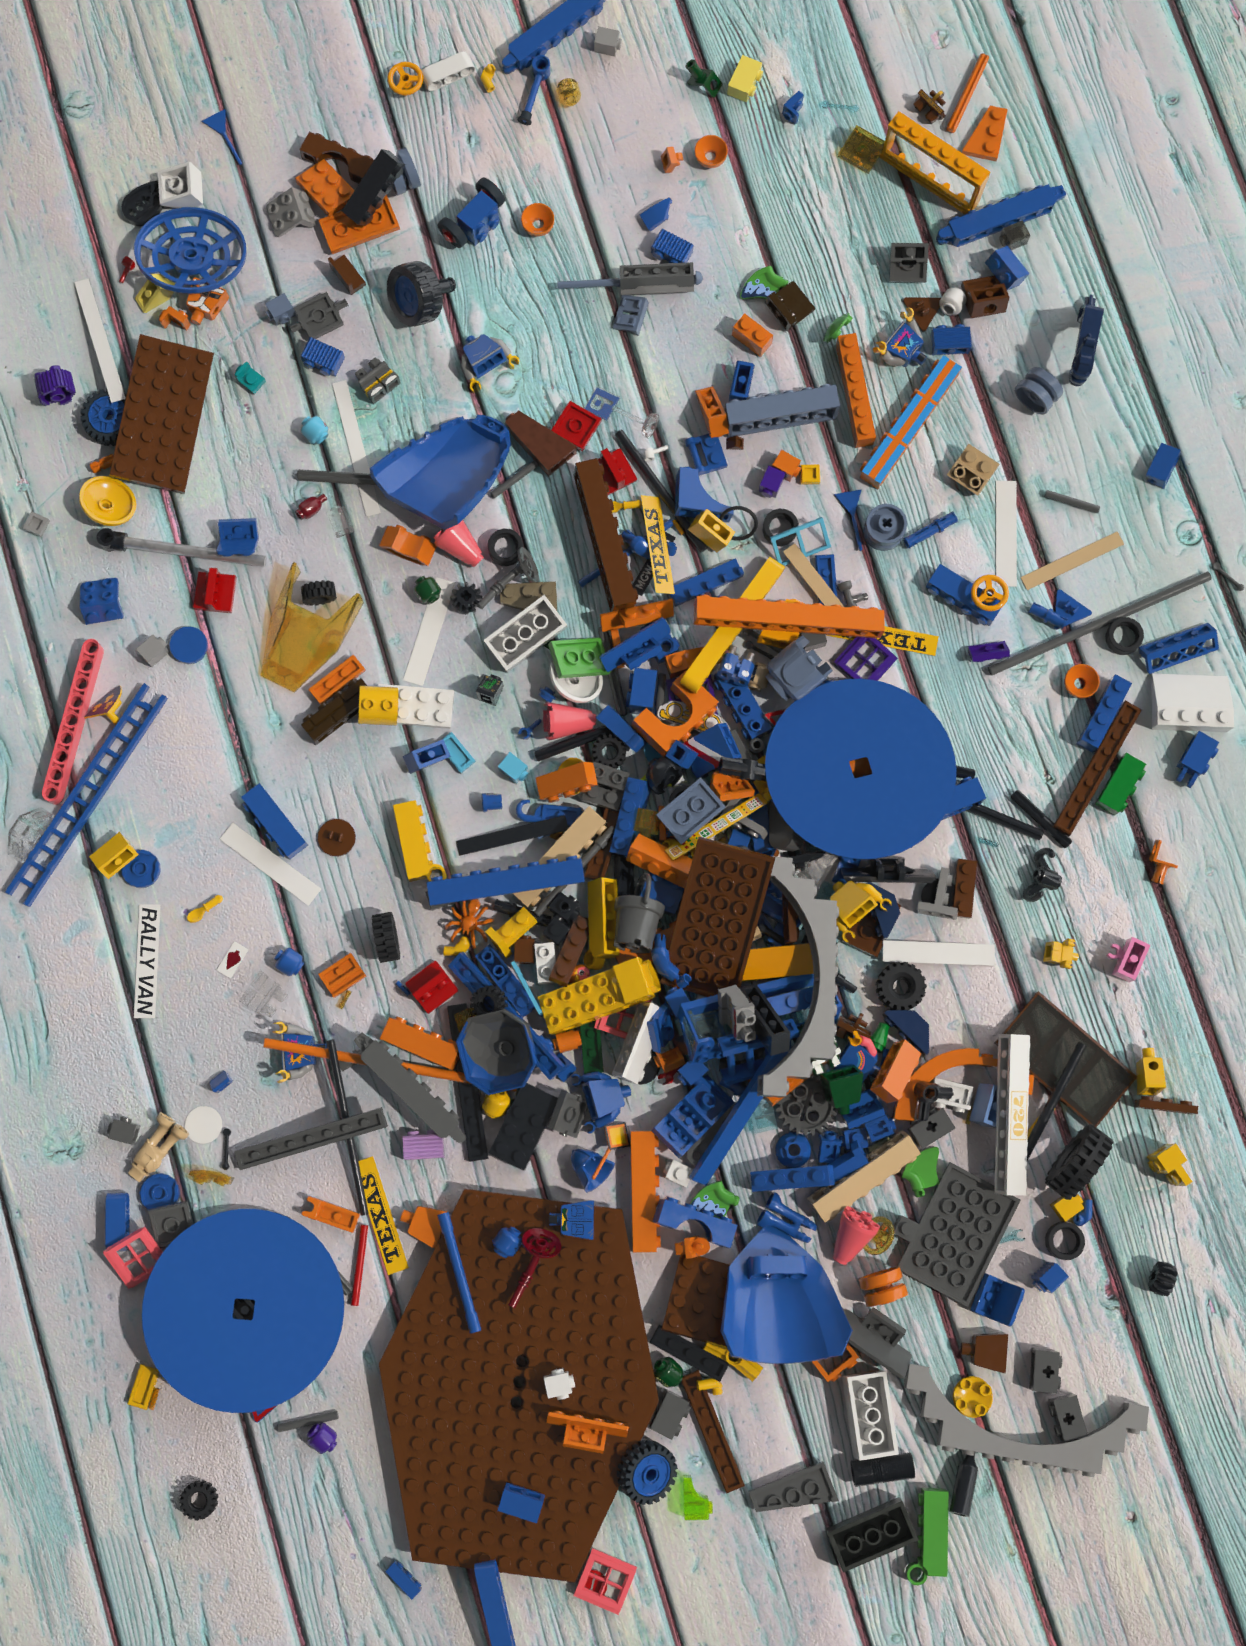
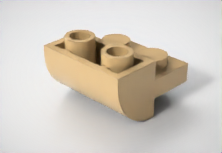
(973, 469)

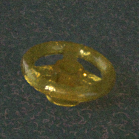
(883, 1238)

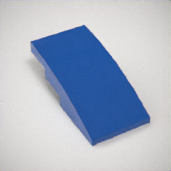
(692, 1116)

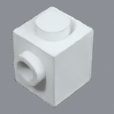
(559, 1384)

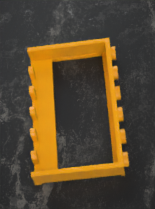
(940, 152)

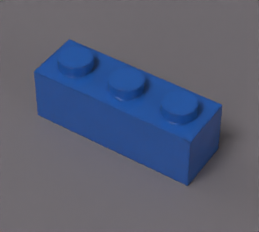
(404, 1579)

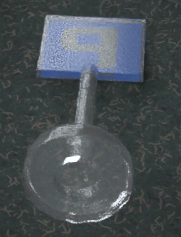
(603, 403)

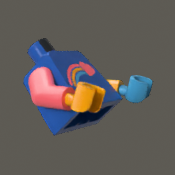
(861, 1053)

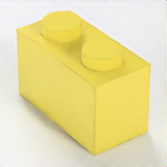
(744, 79)

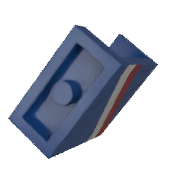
(711, 746)

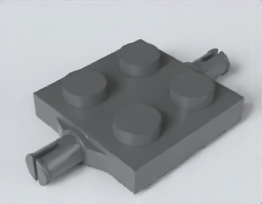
(318, 316)

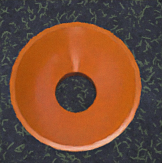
(712, 144)
(537, 212)
(1089, 677)

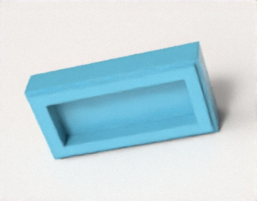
(459, 755)

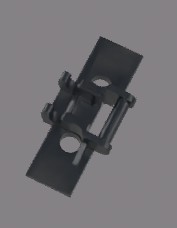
(875, 872)

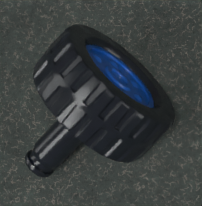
(416, 293)

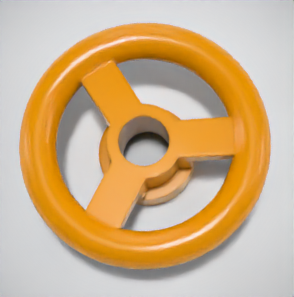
(405, 87)
(989, 599)

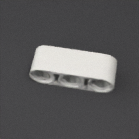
(447, 71)

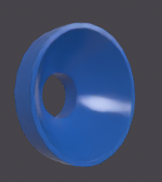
(783, 1154)

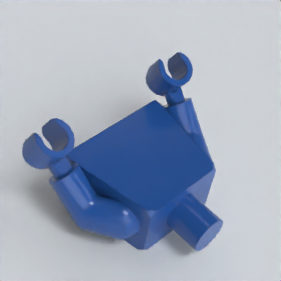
(603, 1097)

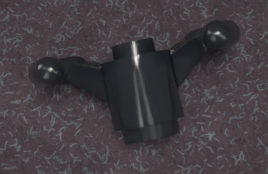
(1042, 877)

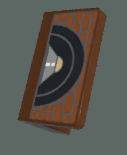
(347, 274)

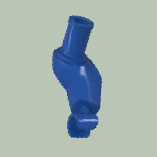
(640, 545)
(664, 966)

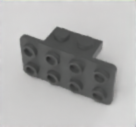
(878, 1339)

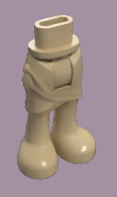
(149, 1155)

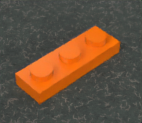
(337, 679)

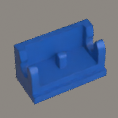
(1163, 465)
(521, 1502)

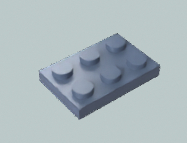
(690, 811)

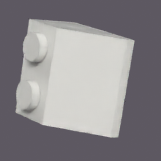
(180, 186)

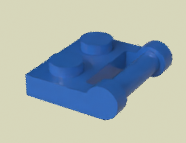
(712, 452)

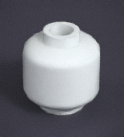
(952, 301)

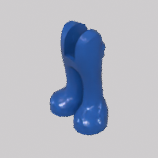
(768, 1219)

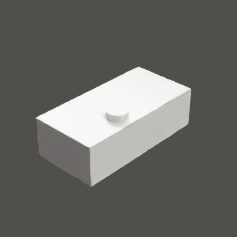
(525, 633)
(870, 1415)

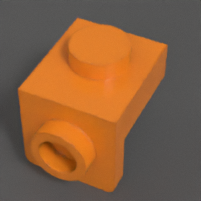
(178, 317)
(669, 1060)

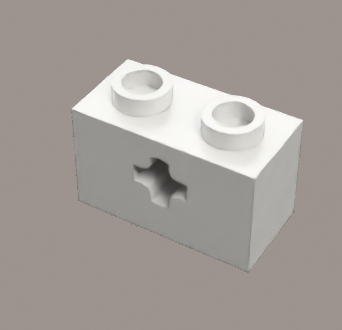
(545, 961)

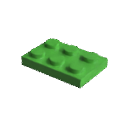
(578, 657)

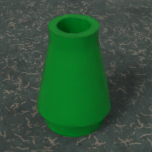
(880, 1036)

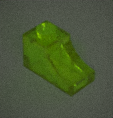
(695, 1504)

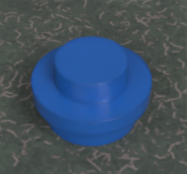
(547, 694)

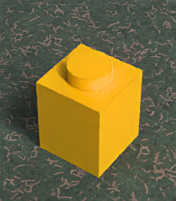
(1067, 1208)

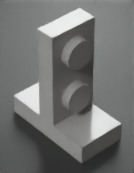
(754, 829)
(938, 908)

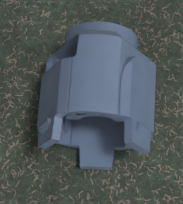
(795, 671)

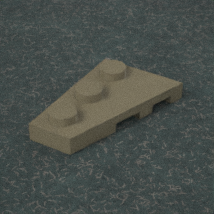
(524, 594)

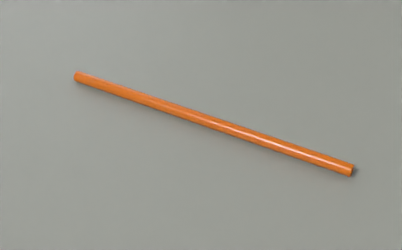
(356, 1059)

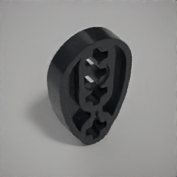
(136, 197)

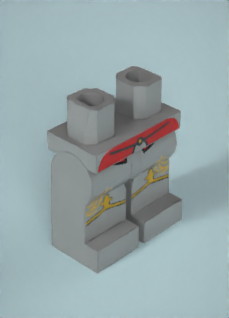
(737, 1013)

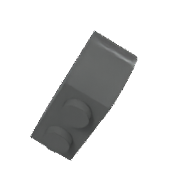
(780, 833)

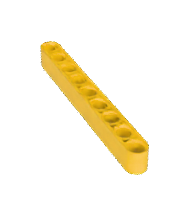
(725, 636)

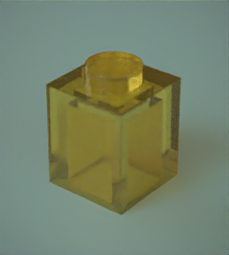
(647, 822)

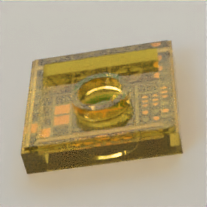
(862, 149)

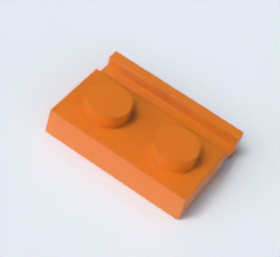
(342, 975)

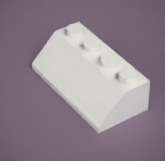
(637, 1046)

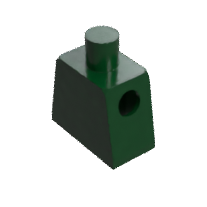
(842, 1087)

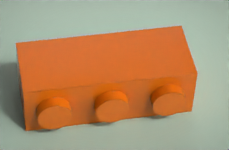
(566, 781)
(896, 1071)

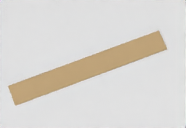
(1072, 560)
(811, 576)

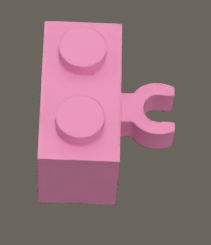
(1129, 959)

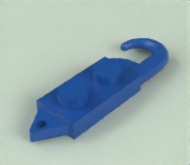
(546, 812)

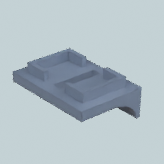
(629, 322)

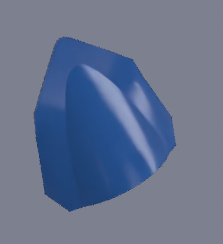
(781, 1304)

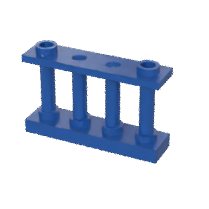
(729, 1046)

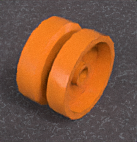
(883, 1290)

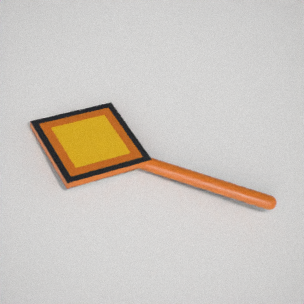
(616, 1138)

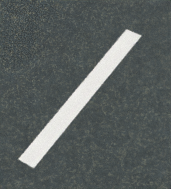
(100, 340)
(355, 445)

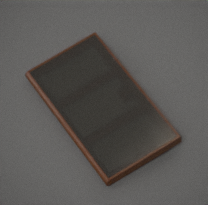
(1053, 1037)

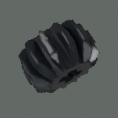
(459, 596)
(1162, 1278)

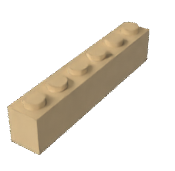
(569, 844)
(883, 1162)

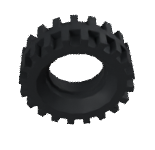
(1079, 1162)

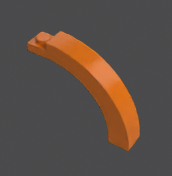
(905, 1107)

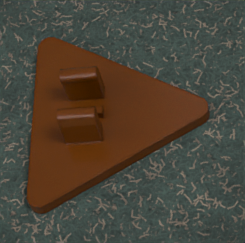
(923, 309)

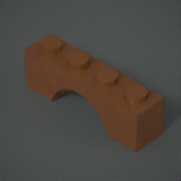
(318, 148)

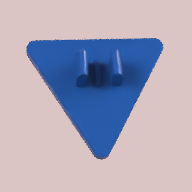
(1070, 608)

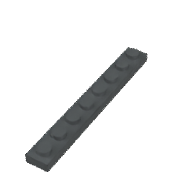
(311, 1138)

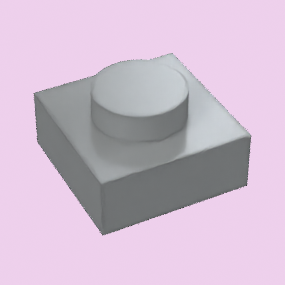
(36, 524)

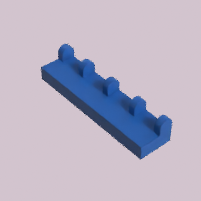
(706, 582)

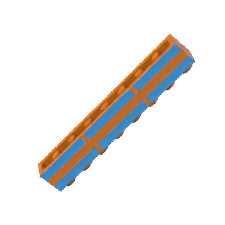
(910, 422)

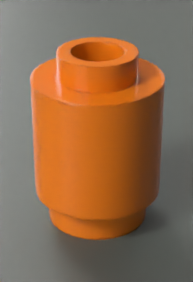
(567, 1041)

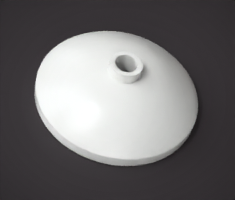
(580, 690)

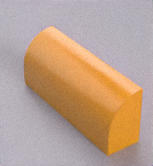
(779, 962)

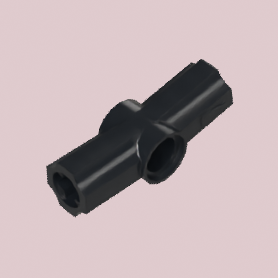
(743, 769)

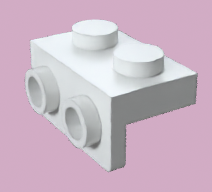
(960, 1099)

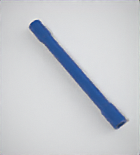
(470, 1313)

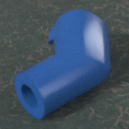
(1084, 1215)

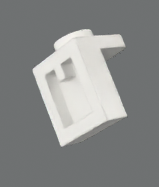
(678, 1173)

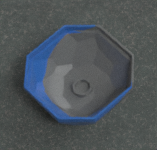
(497, 1051)

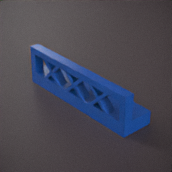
(1179, 642)

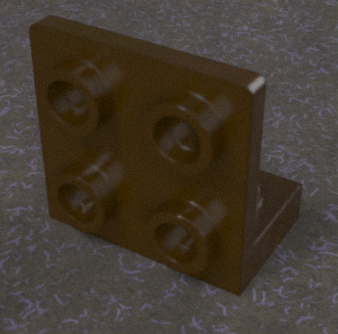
(789, 305)

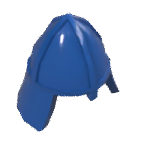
(585, 1163)

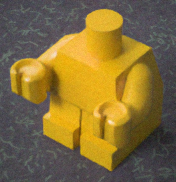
(1060, 953)

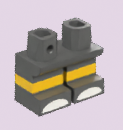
(377, 381)

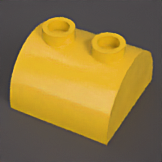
(378, 705)

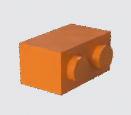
(752, 335)

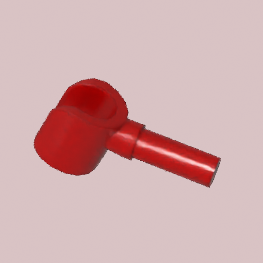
(129, 265)
(668, 1076)

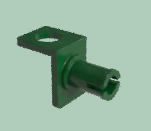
(703, 77)

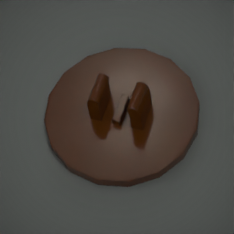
(336, 837)

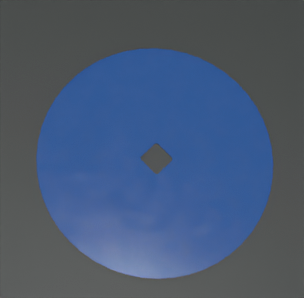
(867, 814)
(237, 1361)

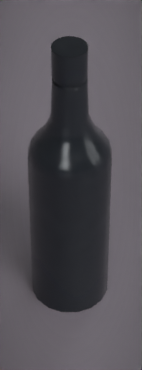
(964, 1487)

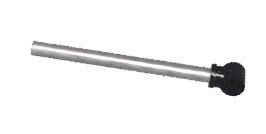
(121, 541)

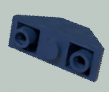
(885, 919)
(910, 1027)

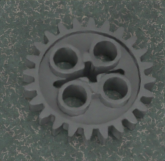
(822, 1110)

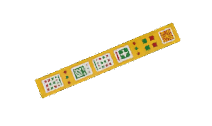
(718, 825)

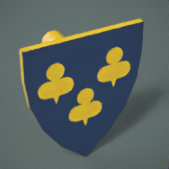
(107, 706)

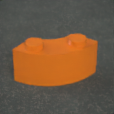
(407, 545)

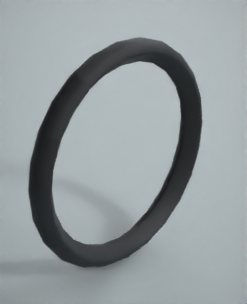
(748, 511)

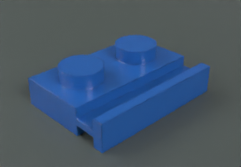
(660, 1028)

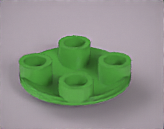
(833, 329)

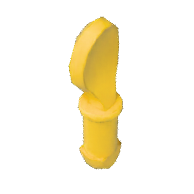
(626, 505)
(197, 914)

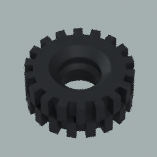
(385, 937)
(915, 983)

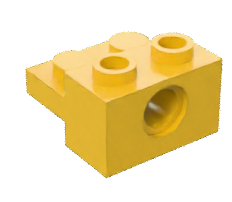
(1168, 1161)

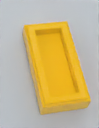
(143, 1387)

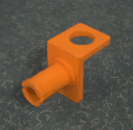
(1161, 866)

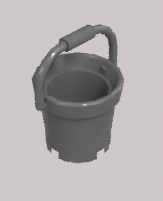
(637, 919)

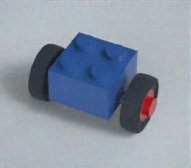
(476, 218)

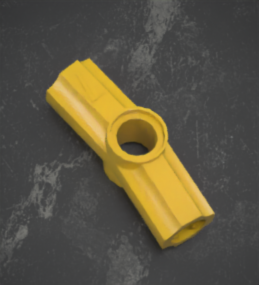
(747, 1368)

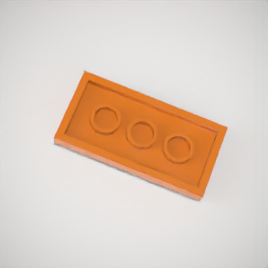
(344, 233)

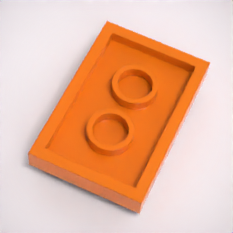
(325, 187)

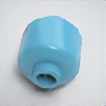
(314, 429)

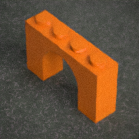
(663, 736)

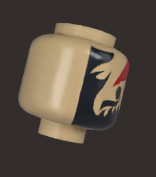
(758, 679)

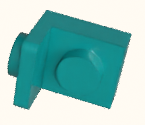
(249, 378)

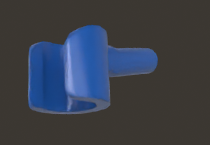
(530, 729)

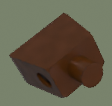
(987, 1351)

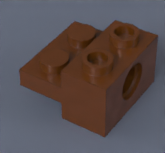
(985, 296)

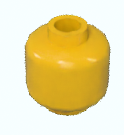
(496, 1104)

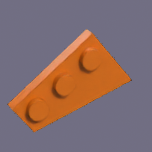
(987, 136)

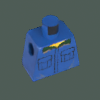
(575, 1219)

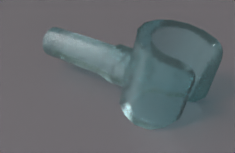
(1013, 1236)

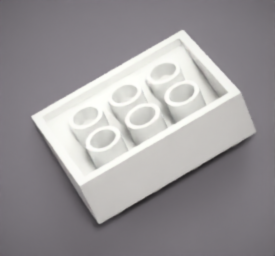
(1191, 703)

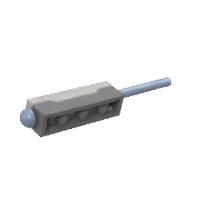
(646, 279)

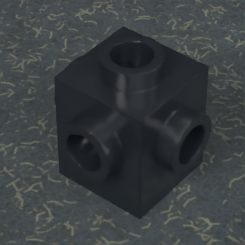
(561, 903)

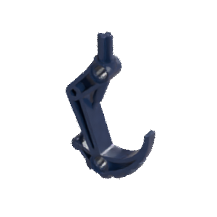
(1090, 323)

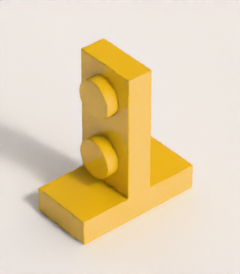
(511, 931)

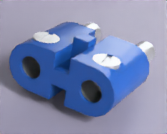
(735, 669)

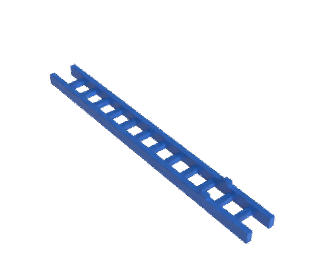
(47, 872)

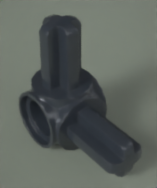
(933, 1093)

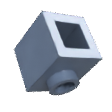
(280, 309)

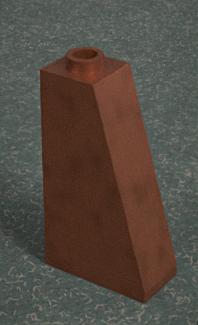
(540, 442)

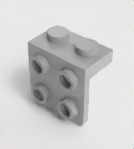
(289, 211)

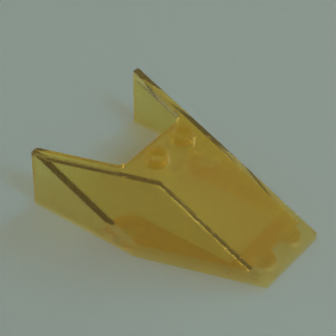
(301, 640)

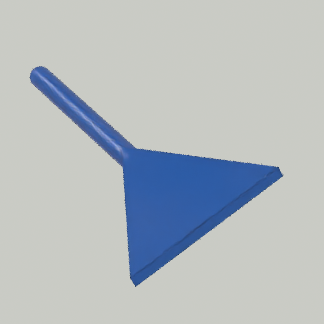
(218, 123)
(850, 501)

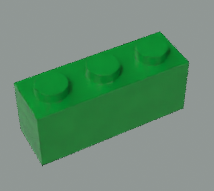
(1121, 784)

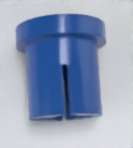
(491, 802)

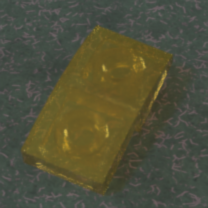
(206, 1176)

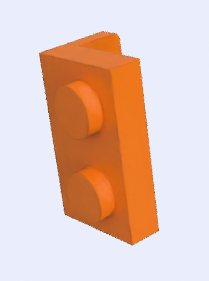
(730, 787)

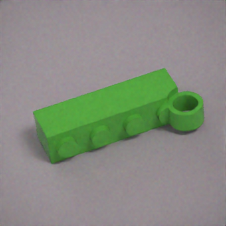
(933, 1535)

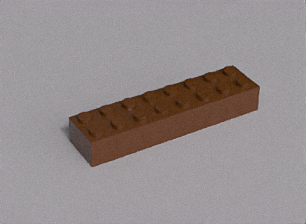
(604, 535)

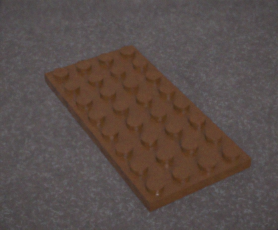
(161, 414)
(718, 915)

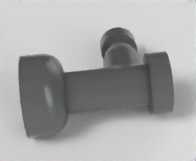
(850, 600)

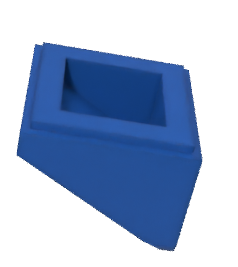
(568, 1070)
(220, 1082)

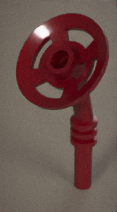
(538, 1252)

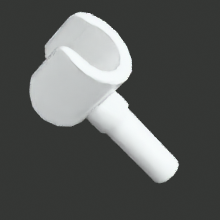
(649, 453)

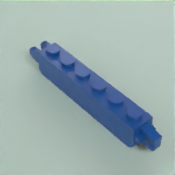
(549, 32)
(995, 217)

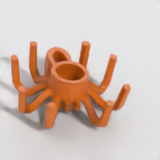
(469, 922)

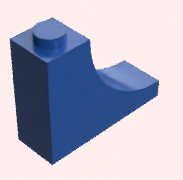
(693, 499)

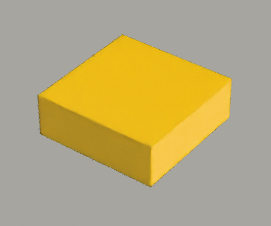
(810, 474)

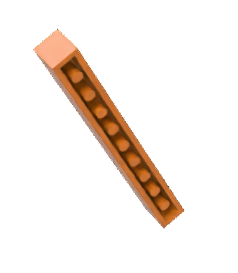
(788, 616)

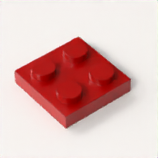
(576, 425)

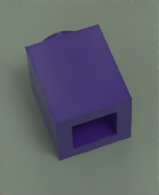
(771, 482)

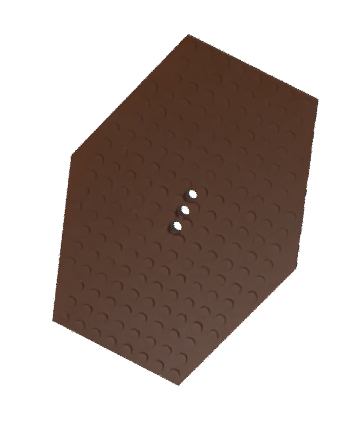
(454, 1389)

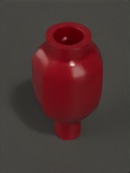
(310, 507)

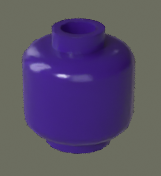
(322, 1438)

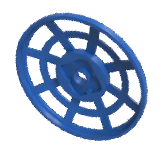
(183, 247)

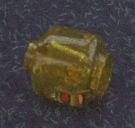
(568, 92)

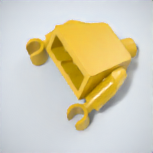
(854, 903)

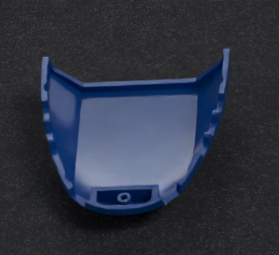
(445, 470)

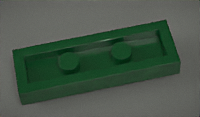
(591, 1048)

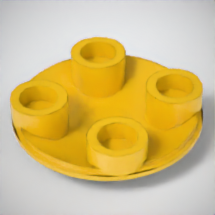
(972, 1397)

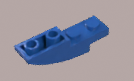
(505, 980)

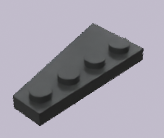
(800, 1488)

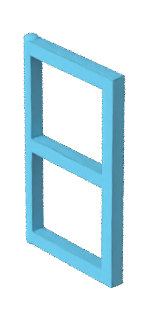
(797, 530)
(527, 988)

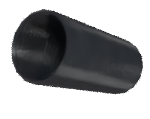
(883, 1469)

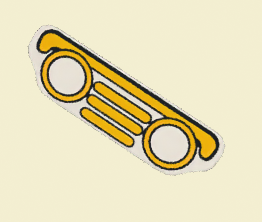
(679, 714)

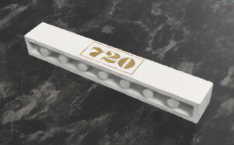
(1012, 1114)

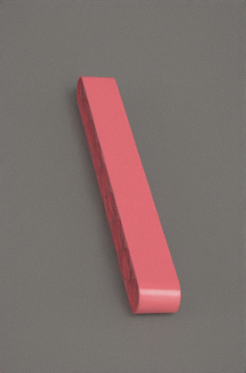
(72, 730)

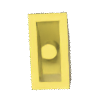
(152, 295)

